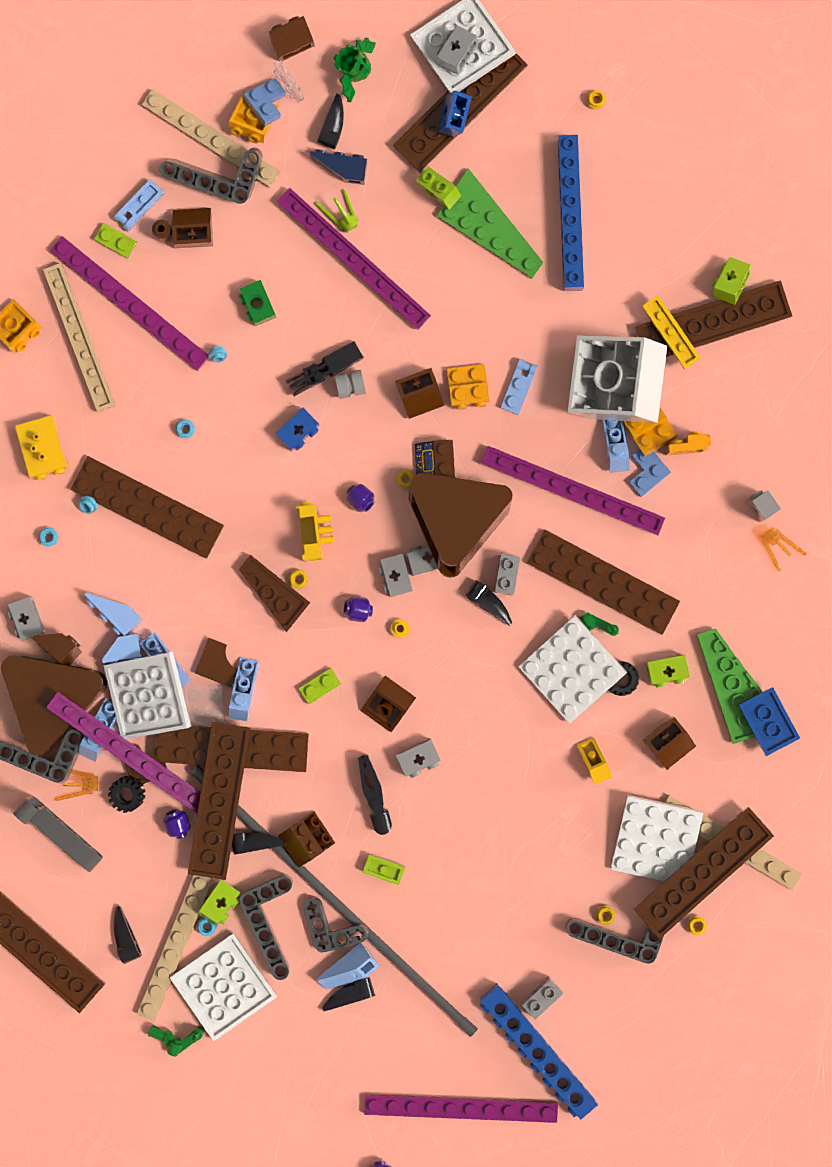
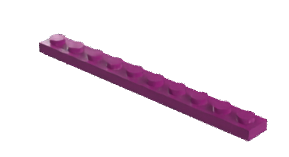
(353, 258)
(129, 303)
(573, 490)
(124, 750)
(461, 1108)

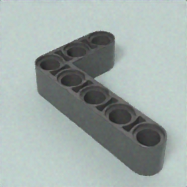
(215, 179)
(51, 767)
(35, 812)
(256, 927)
(621, 940)

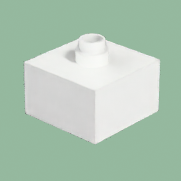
(617, 378)

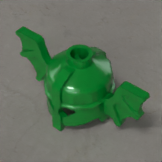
(353, 65)

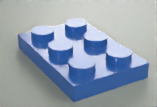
(769, 721)

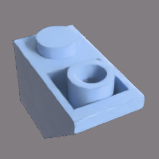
(124, 648)

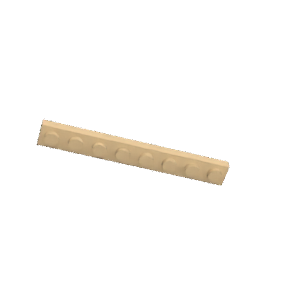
(206, 135)
(79, 337)
(760, 860)
(174, 947)

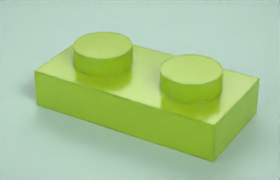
(115, 240)
(319, 686)
(384, 869)

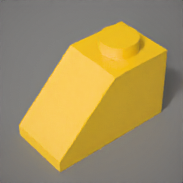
(594, 761)

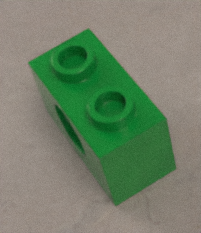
(265, 311)

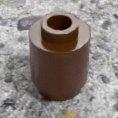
(166, 234)

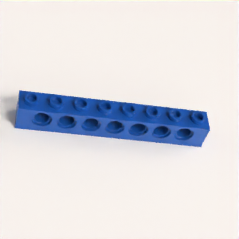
(570, 213)
(576, 1108)

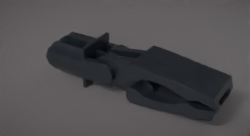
(334, 364)
(381, 818)

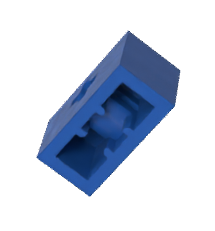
(454, 113)
(300, 419)

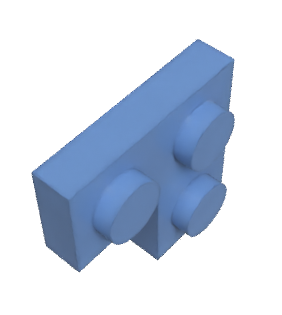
(262, 98)
(653, 472)

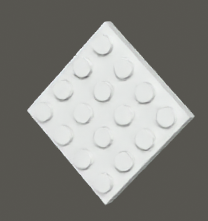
(489, 53)
(572, 669)
(147, 695)
(655, 838)
(223, 987)

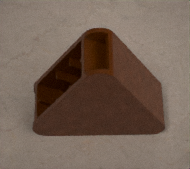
(457, 516)
(31, 687)

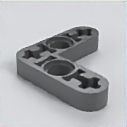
(330, 937)

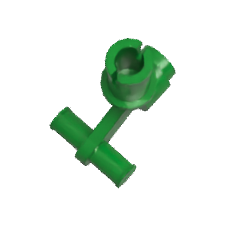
(592, 622)
(175, 1044)

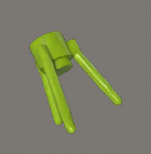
(348, 221)

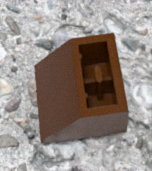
(291, 38)
(192, 228)
(419, 393)
(669, 742)
(306, 839)

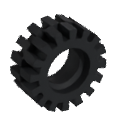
(632, 683)
(117, 799)

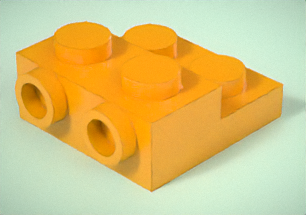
(246, 123)
(17, 327)
(468, 386)
(651, 435)
(693, 443)

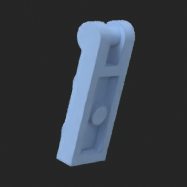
(139, 204)
(518, 387)

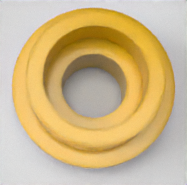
(596, 93)
(400, 475)
(303, 583)
(400, 634)
(610, 919)
(701, 929)

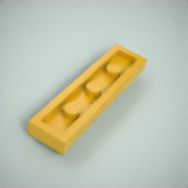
(671, 332)

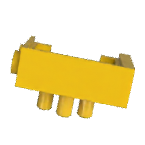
(46, 446)
(311, 531)

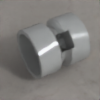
(350, 384)

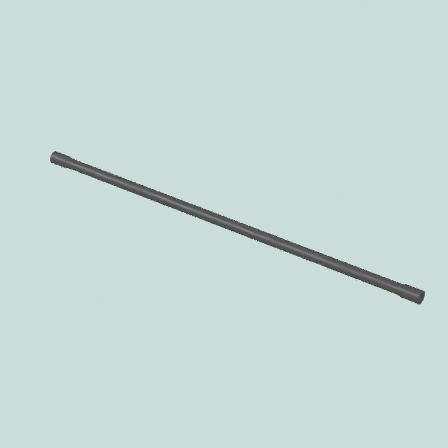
(467, 1026)

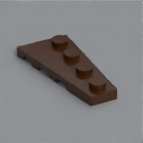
(276, 594)

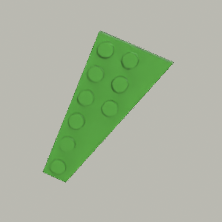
(486, 224)
(730, 681)

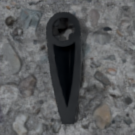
(333, 124)
(488, 601)
(254, 841)
(125, 939)
(351, 993)

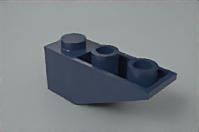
(344, 167)

